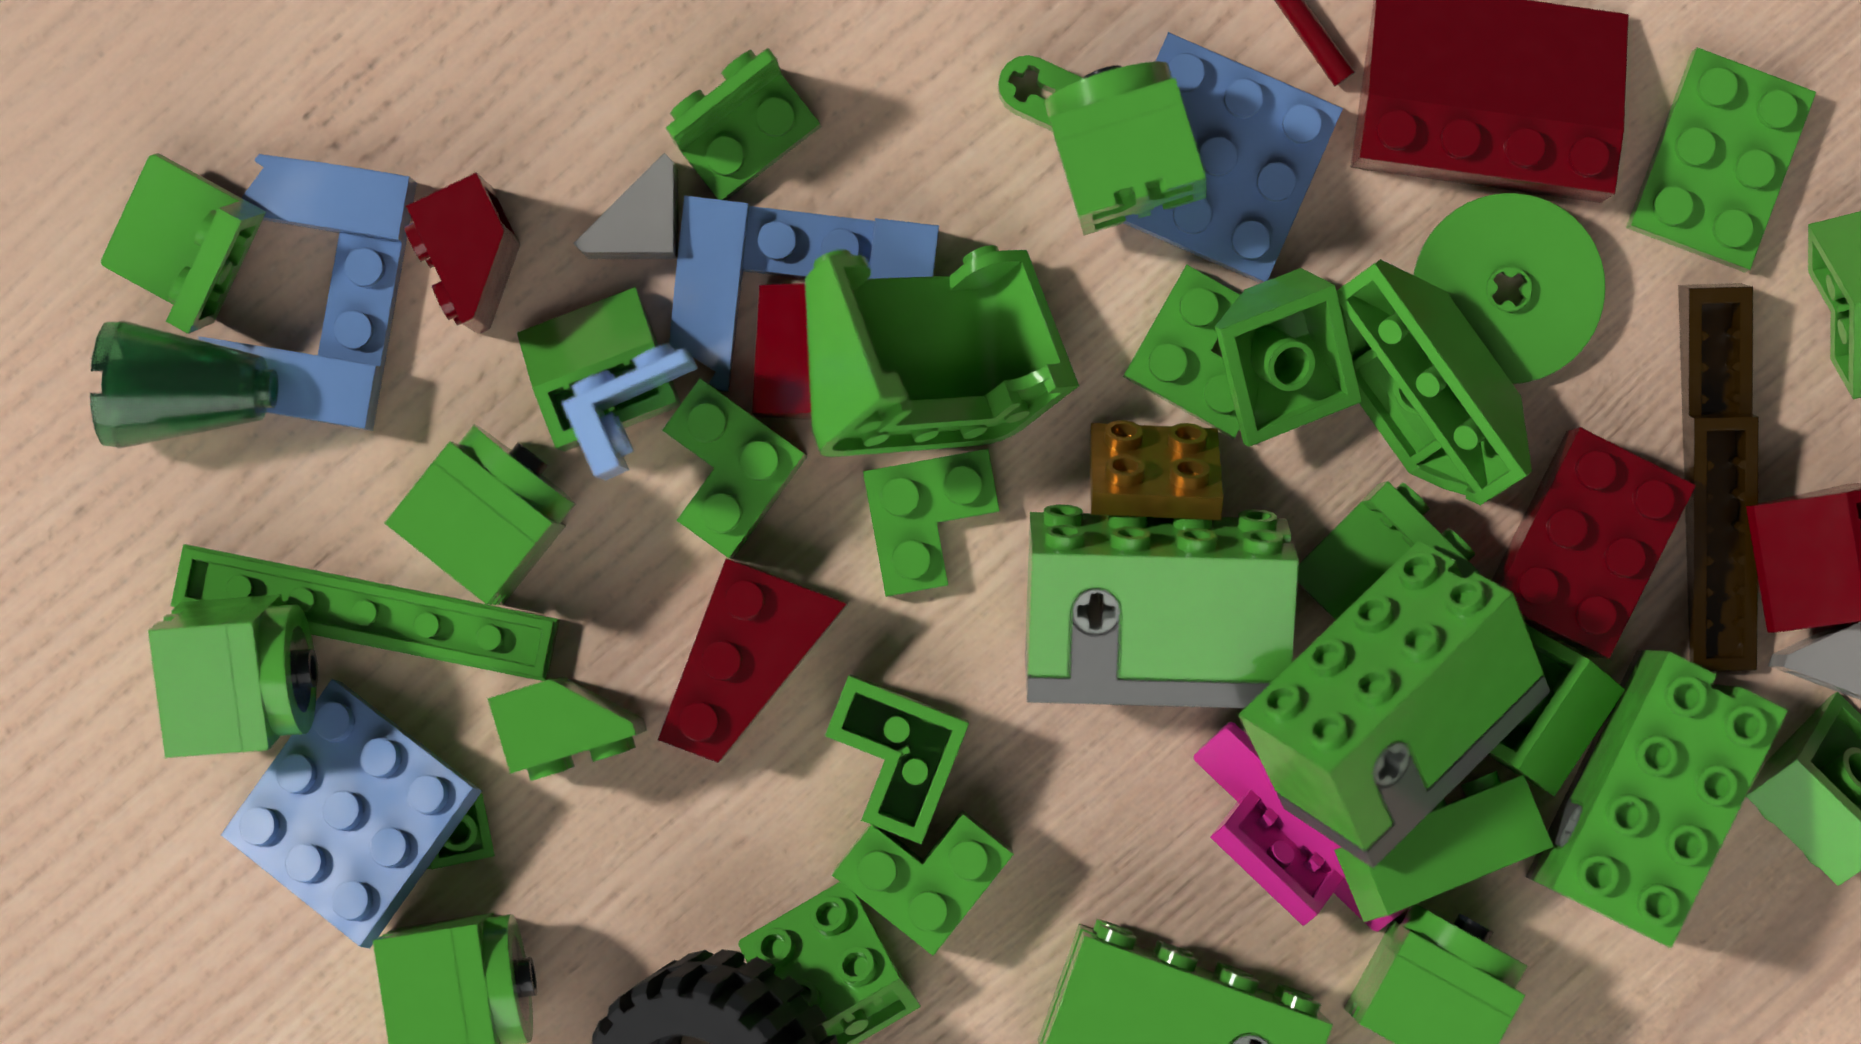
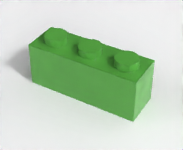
(1451, 847)

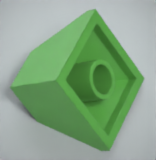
(1286, 355)

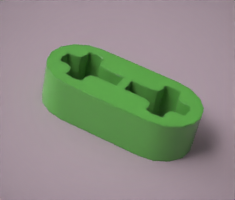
(1049, 78)

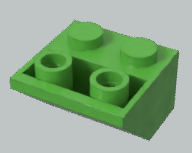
(587, 343)
(556, 719)

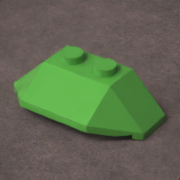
(1433, 384)

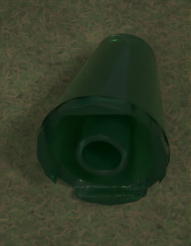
(173, 385)

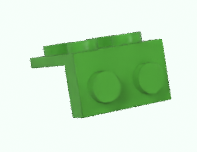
(1371, 543)

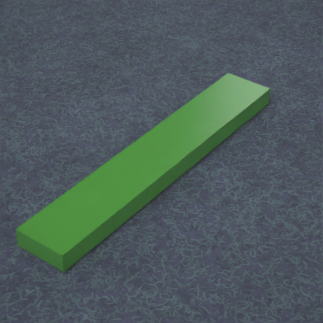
(379, 612)

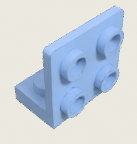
(604, 435)

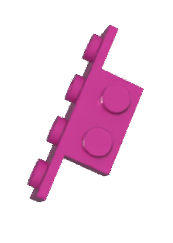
(1268, 841)

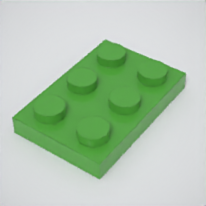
(1721, 160)

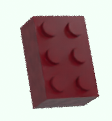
(1591, 541)

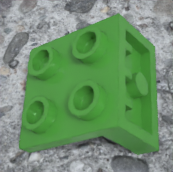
(741, 124)
(182, 240)
(838, 961)

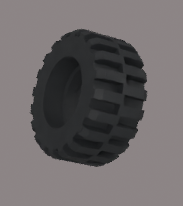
(716, 1002)

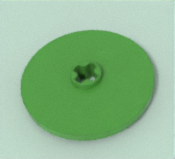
(1553, 256)

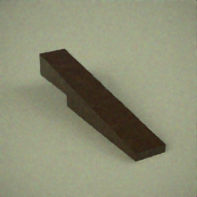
(1723, 465)

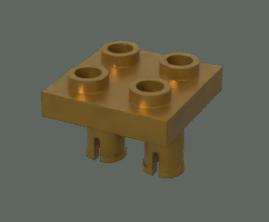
(1155, 471)

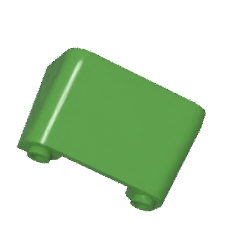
(930, 355)

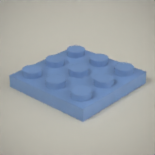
(1257, 156)
(351, 814)

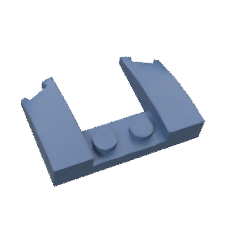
(370, 216)
(731, 237)

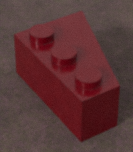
(742, 655)

